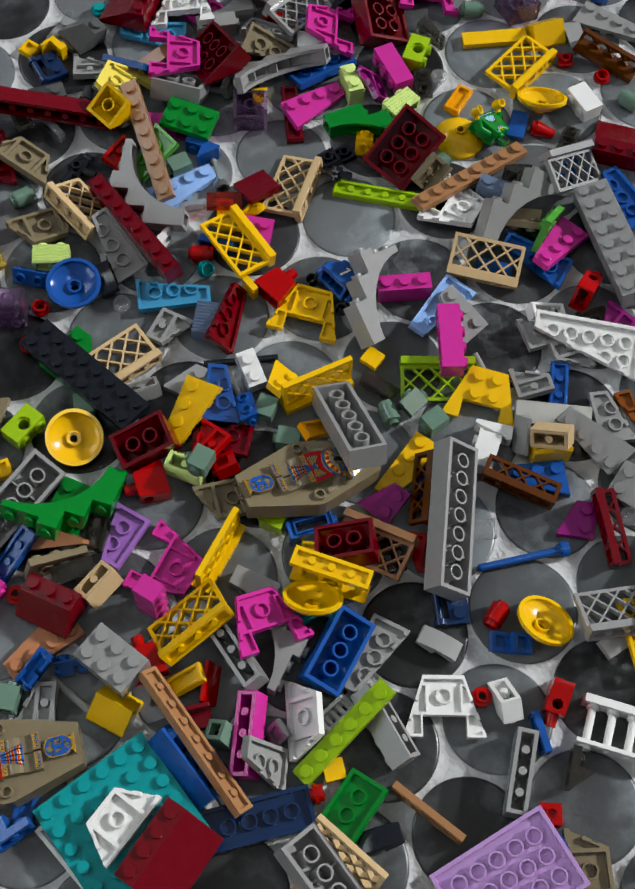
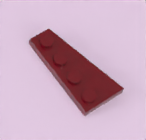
(226, 322)

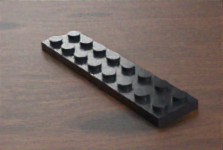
(85, 375)

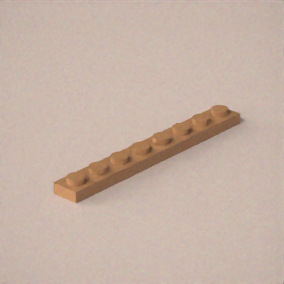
(148, 142)
(468, 177)
(195, 741)

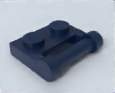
(52, 65)
(457, 612)

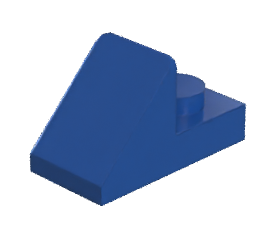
(204, 150)
(13, 833)

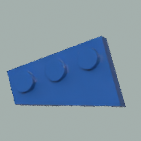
(224, 404)
(551, 469)

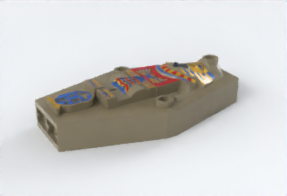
(300, 481)
(37, 758)

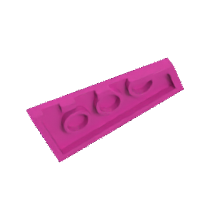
(305, 107)
(559, 243)

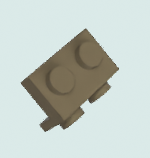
(431, 172)
(525, 218)

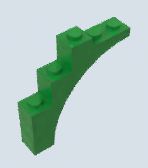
(354, 119)
(74, 511)

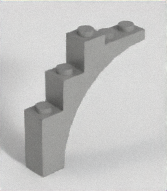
(232, 14)
(278, 64)
(128, 182)
(498, 210)
(363, 310)
(285, 646)

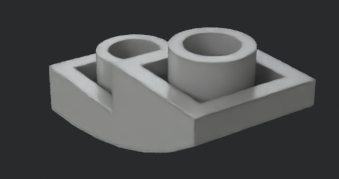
(439, 642)
(612, 646)

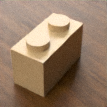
(552, 435)
(99, 584)

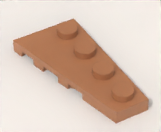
(45, 639)

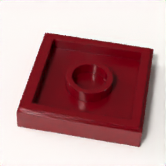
(257, 187)

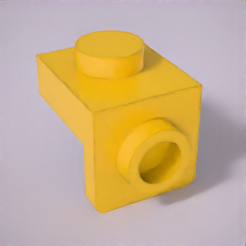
(54, 44)
(363, 142)

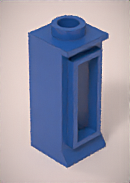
(296, 537)

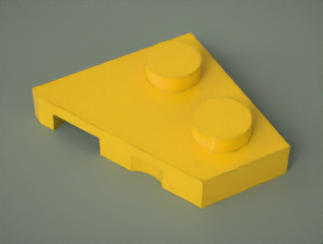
(278, 376)

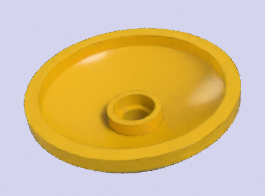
(541, 99)
(459, 144)
(74, 423)
(313, 597)
(545, 620)

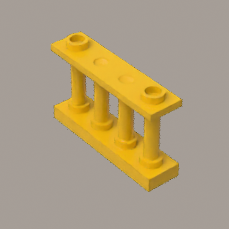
(348, 577)

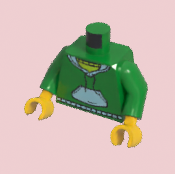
(490, 125)

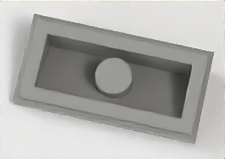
(573, 31)
(147, 388)
(521, 434)

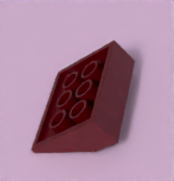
(130, 13)
(380, 22)
(219, 54)
(614, 145)
(403, 147)
(169, 851)

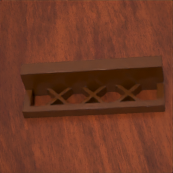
(605, 57)
(417, 488)
(518, 488)

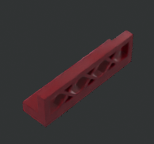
(607, 528)

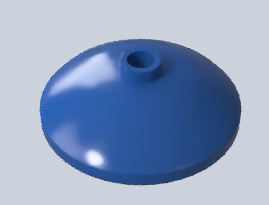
(71, 274)

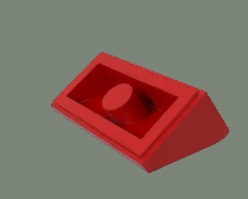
(210, 689)

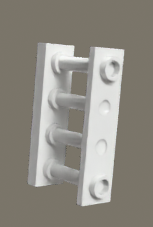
(614, 710)

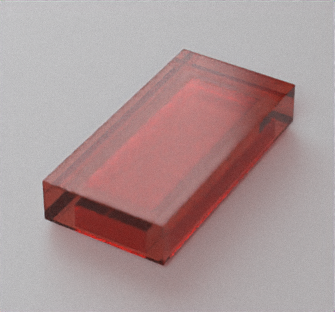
(223, 200)

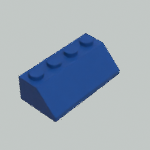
(336, 651)
(184, 767)

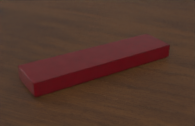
(292, 135)

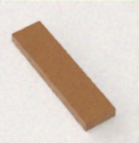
(428, 813)

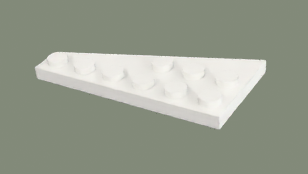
(600, 340)

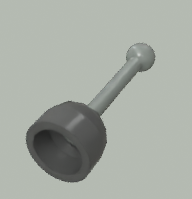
(220, 182)

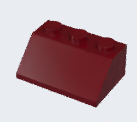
(144, 442)
(349, 541)
(49, 605)

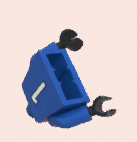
(334, 276)

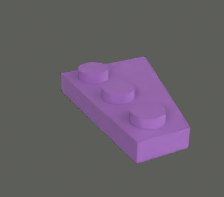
(124, 535)

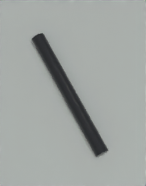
(231, 361)

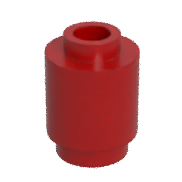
(200, 252)
(496, 614)

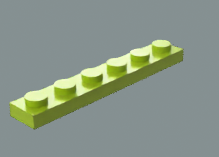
(344, 732)

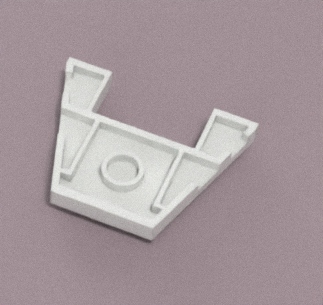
(182, 7)
(458, 211)
(444, 698)

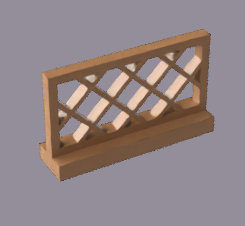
(392, 533)

